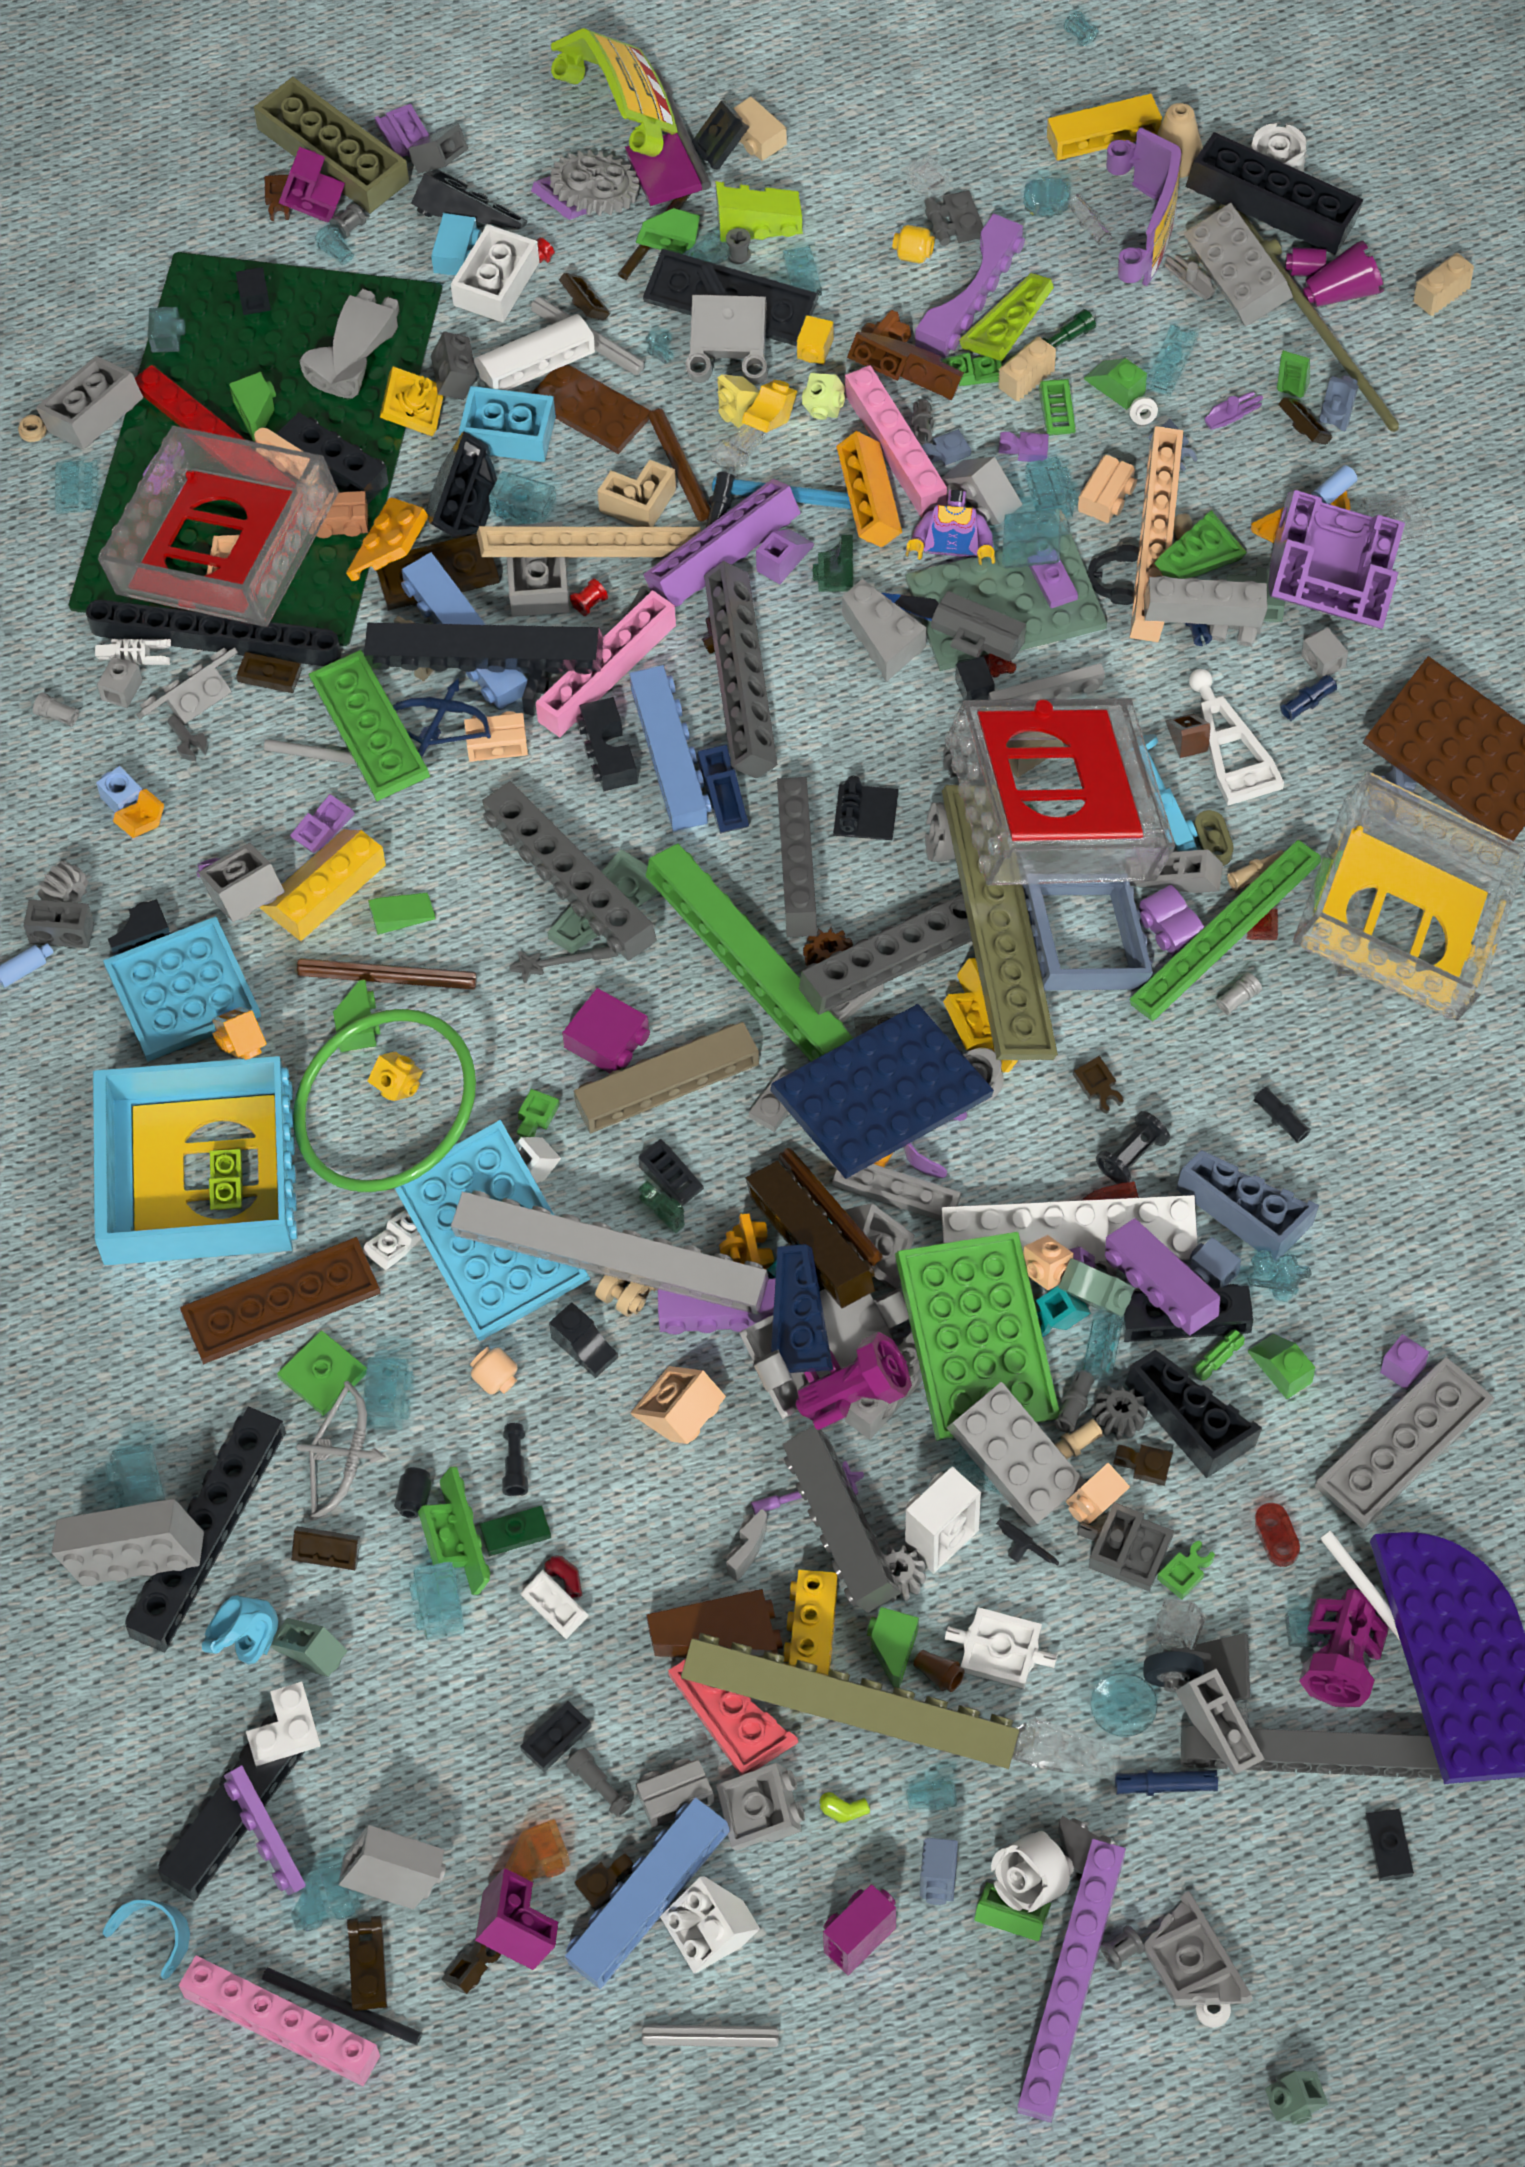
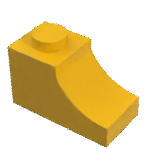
(771, 406)

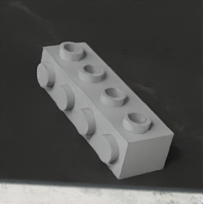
(1205, 601)

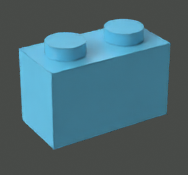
(453, 243)

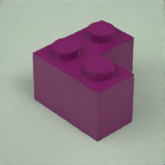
(309, 189)
(510, 1923)

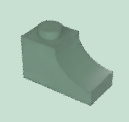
(1096, 1288)
(310, 1646)

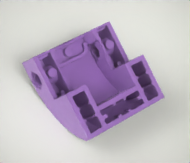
(1335, 559)

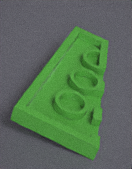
(1201, 550)

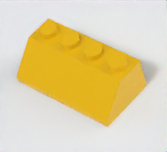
(326, 882)

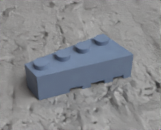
(1247, 1205)

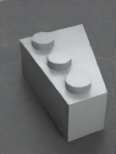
(883, 628)

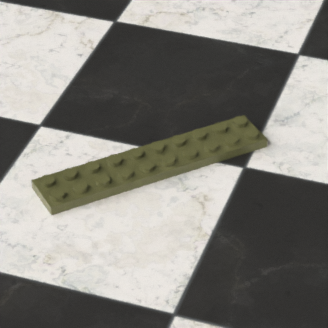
(1002, 950)

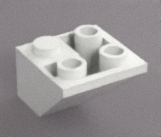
(708, 1923)

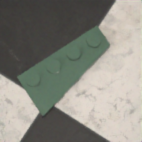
(629, 877)

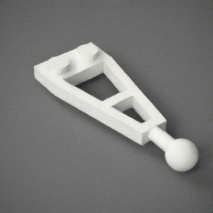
(1245, 782)

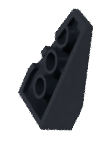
(445, 194)

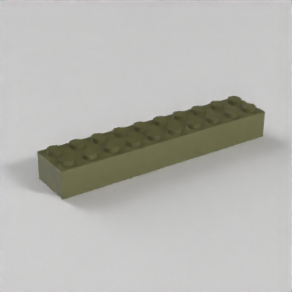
(849, 1702)

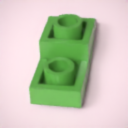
(976, 370)

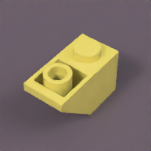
(735, 397)

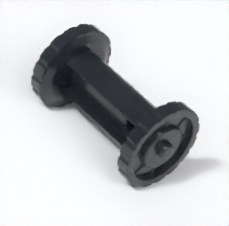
(1116, 1164)

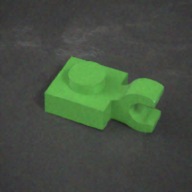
(536, 1112)

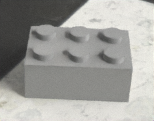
(89, 402)
(537, 583)

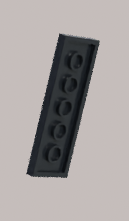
(677, 279)

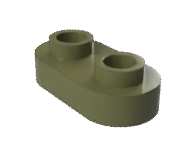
(1217, 839)

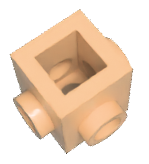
(1046, 1261)

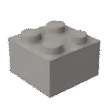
(241, 882)

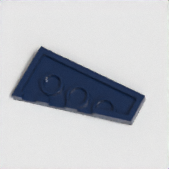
(798, 1312)

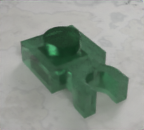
(667, 1210)

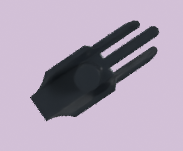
(1023, 1543)

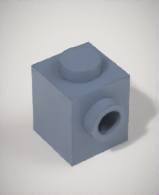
(1214, 1263)

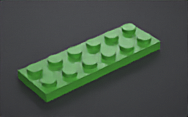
(369, 725)

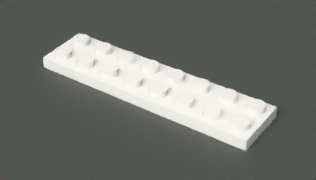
(1078, 1222)

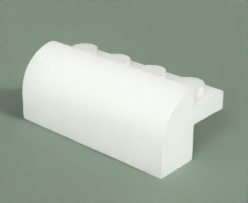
(535, 354)

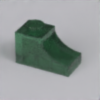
(835, 567)

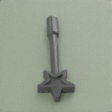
(534, 965)

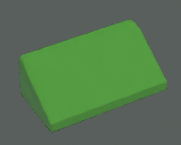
(996, 1913)

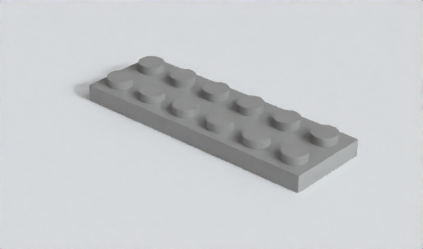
(1404, 1442)

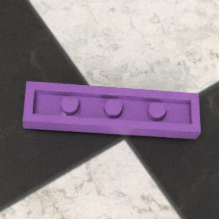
(257, 1819)

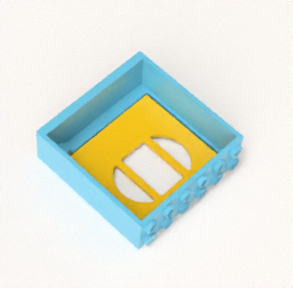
(167, 1110)

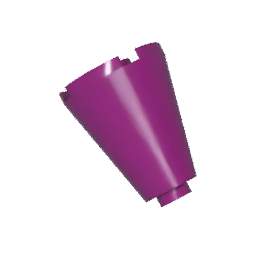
(1345, 278)

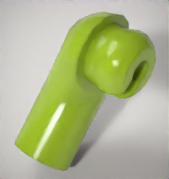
(841, 1810)

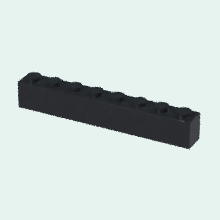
(483, 647)

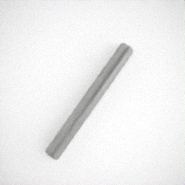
(601, 343)

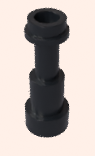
(514, 1481)

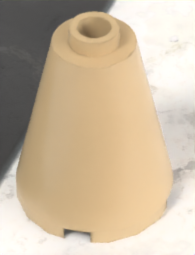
(1181, 129)

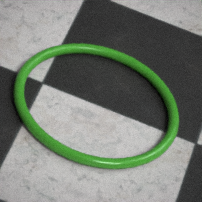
(437, 1154)

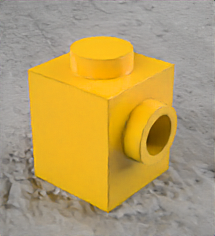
(815, 340)

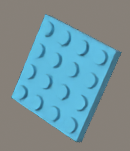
(179, 986)

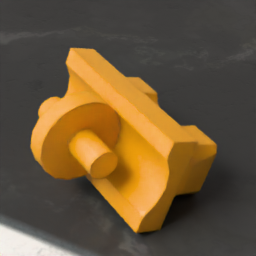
(742, 1241)

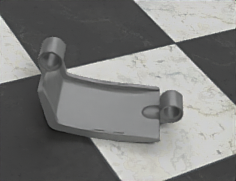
(844, 1331)

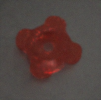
(995, 669)

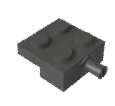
(1128, 1546)

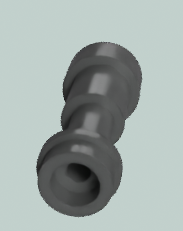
(582, 1764)

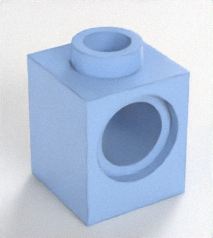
(116, 781)

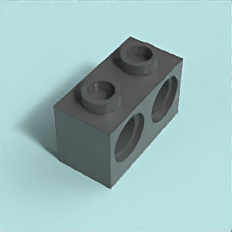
(453, 365)
(58, 923)

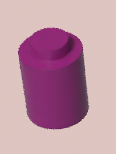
(1305, 261)

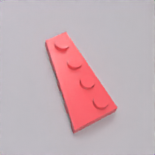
(735, 1723)

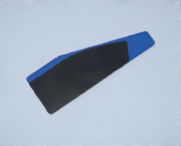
(917, 606)

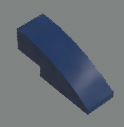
(722, 789)

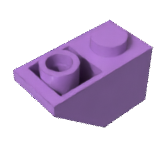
(781, 554)

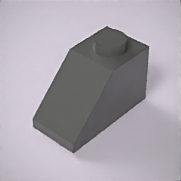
(438, 149)

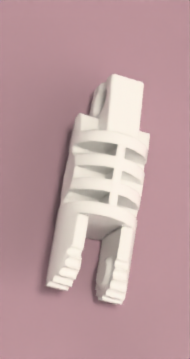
(134, 650)

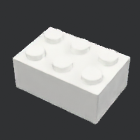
(495, 273)
(942, 1518)

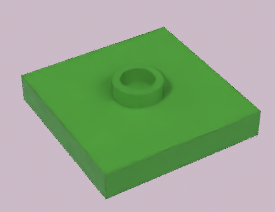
(320, 1372)

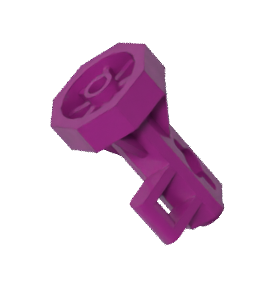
(875, 1374)
(1338, 1669)

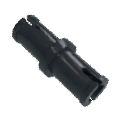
(720, 499)
(1282, 1115)

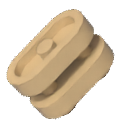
(630, 1299)

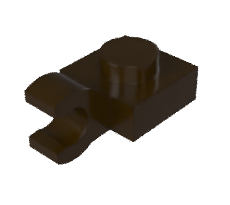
(1149, 1464)
(599, 1882)
(469, 1968)

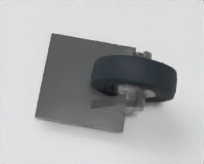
(1179, 1666)

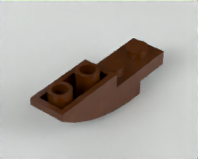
(906, 361)

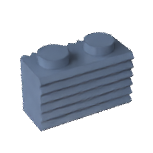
(938, 1870)

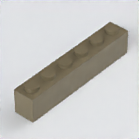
(666, 1077)

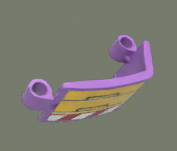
(1157, 176)

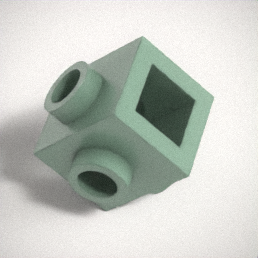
(1296, 2096)

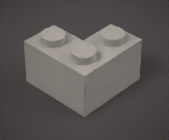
(985, 488)

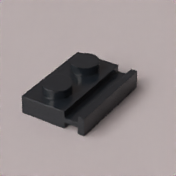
(719, 135)

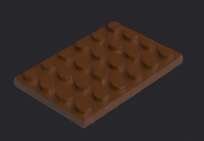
(1457, 747)

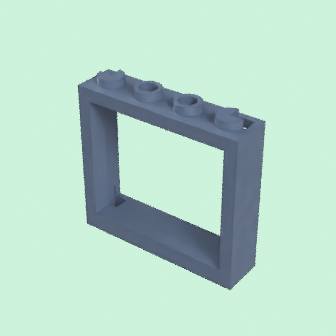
(1129, 925)

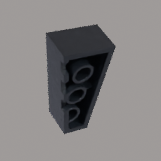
(1190, 1414)

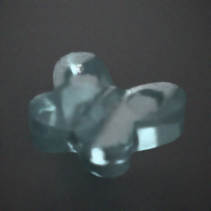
(658, 346)

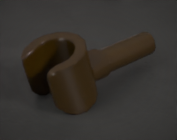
(708, 640)

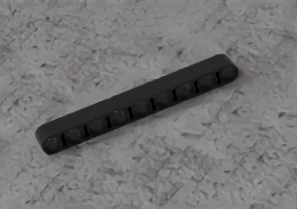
(196, 632)

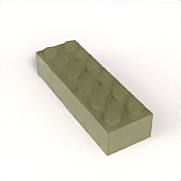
(301, 118)

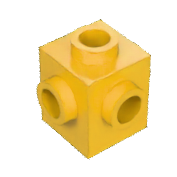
(395, 1076)

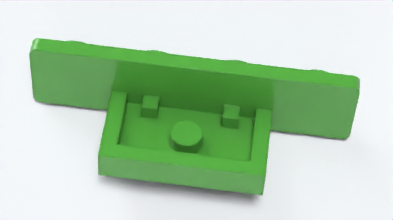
(452, 1533)

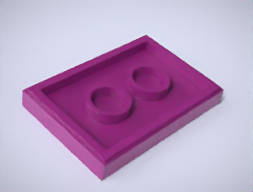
(667, 174)

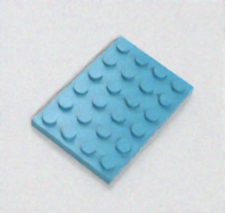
(486, 1280)

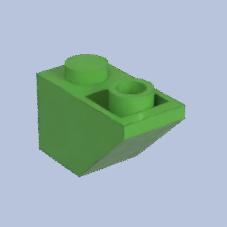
(353, 1007)

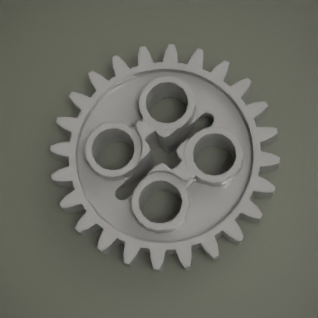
(594, 182)

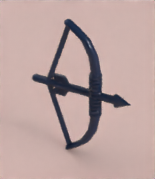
(443, 705)

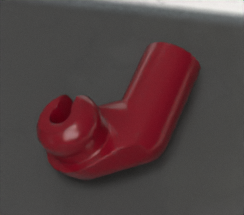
(567, 1571)

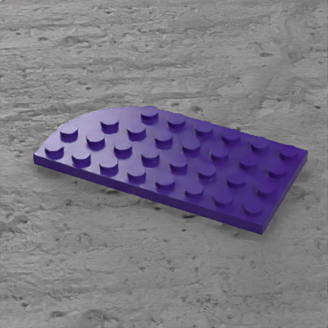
(1460, 1651)

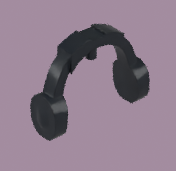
(1123, 553)

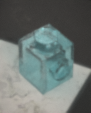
(165, 329)

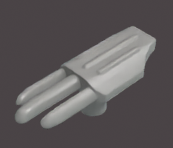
(1193, 278)

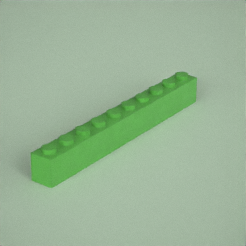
(743, 951)

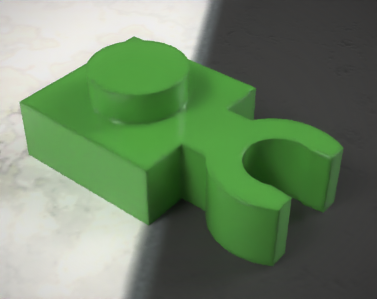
(1184, 1573)

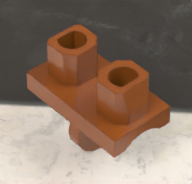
(889, 327)

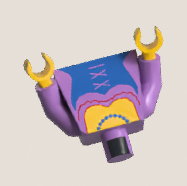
(953, 531)

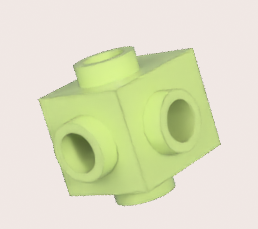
(823, 396)

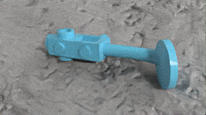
(1182, 831)

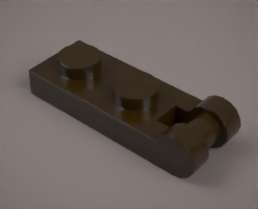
(367, 1964)

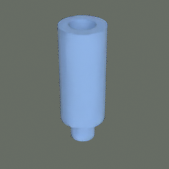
(1336, 484)
(23, 964)

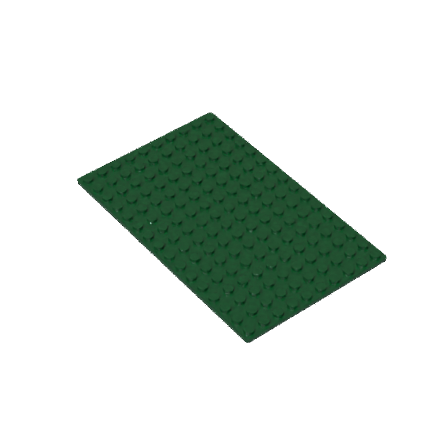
(229, 346)

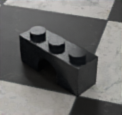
(612, 765)

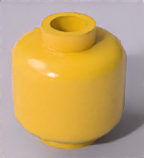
(913, 244)

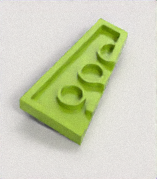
(1004, 323)

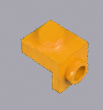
(141, 816)

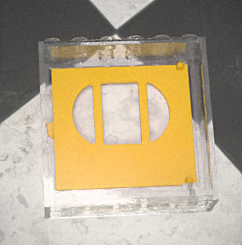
(1425, 858)

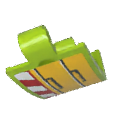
(631, 81)

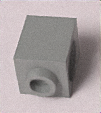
(1324, 653)

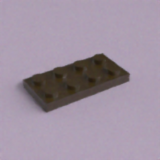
(458, 557)

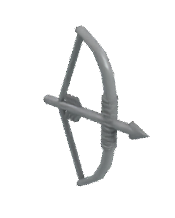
(325, 1449)

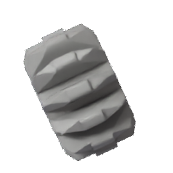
(63, 884)
(912, 1571)

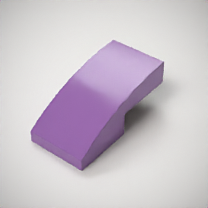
(318, 829)

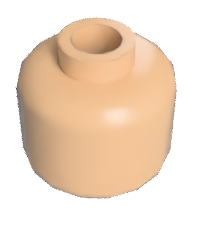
(494, 1370)

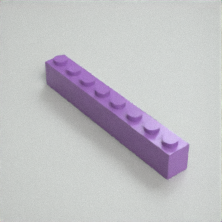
(1071, 1981)

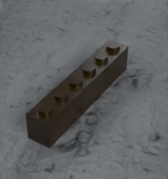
(801, 1223)

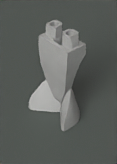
(358, 332)

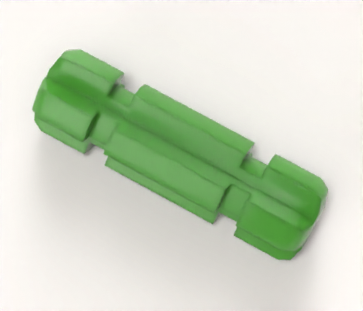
(1218, 1355)

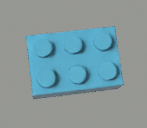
(510, 422)

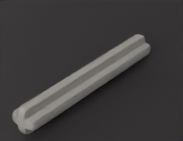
(710, 2035)

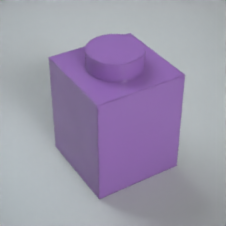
(1404, 1362)

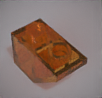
(539, 1852)

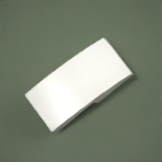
(394, 1242)

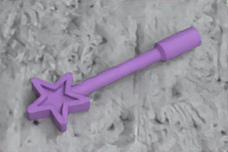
(775, 1501)

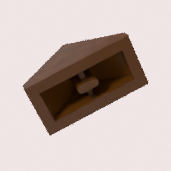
(1189, 734)

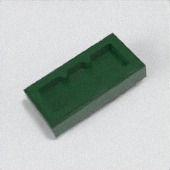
(515, 1530)

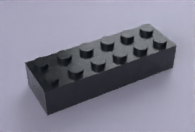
(1274, 193)

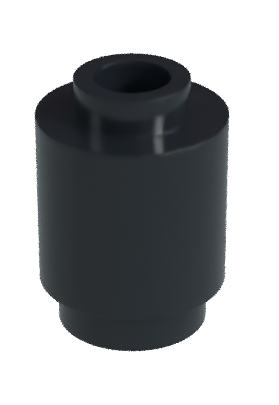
(413, 1491)

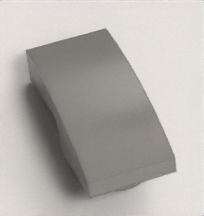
(751, 1537)

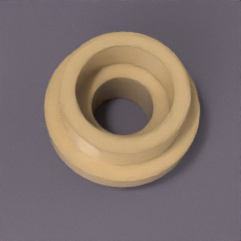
(32, 422)

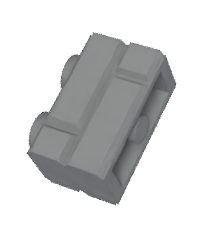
(667, 1792)

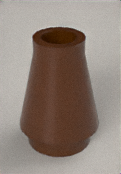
(941, 1671)

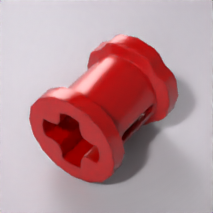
(588, 597)

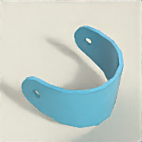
(179, 1923)

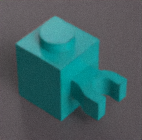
(1060, 1310)

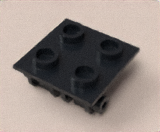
(865, 811)

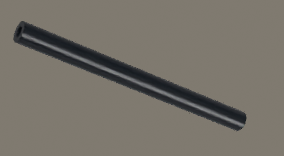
(341, 2006)

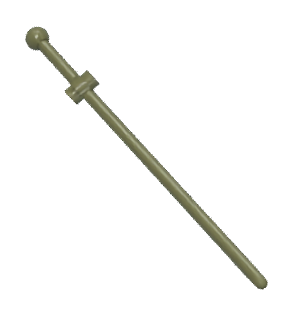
(1274, 249)

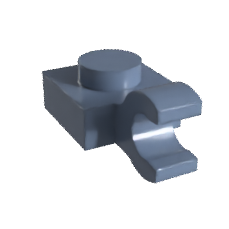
(948, 448)

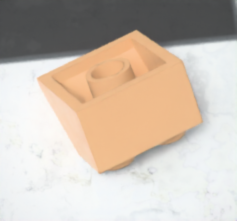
(679, 1404)

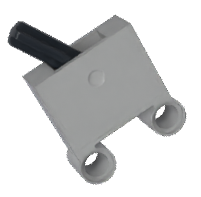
(726, 329)

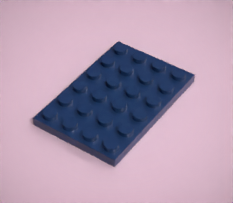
(881, 1090)

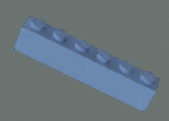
(445, 604)
(669, 749)
(647, 1892)

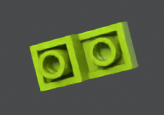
(226, 1179)

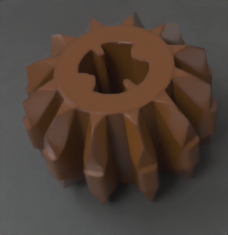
(824, 945)

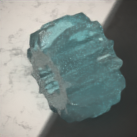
(1046, 197)

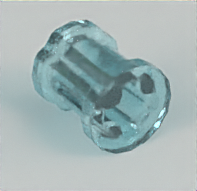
(1080, 28)

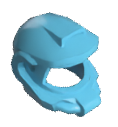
(246, 1623)

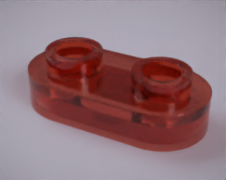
(1277, 1536)

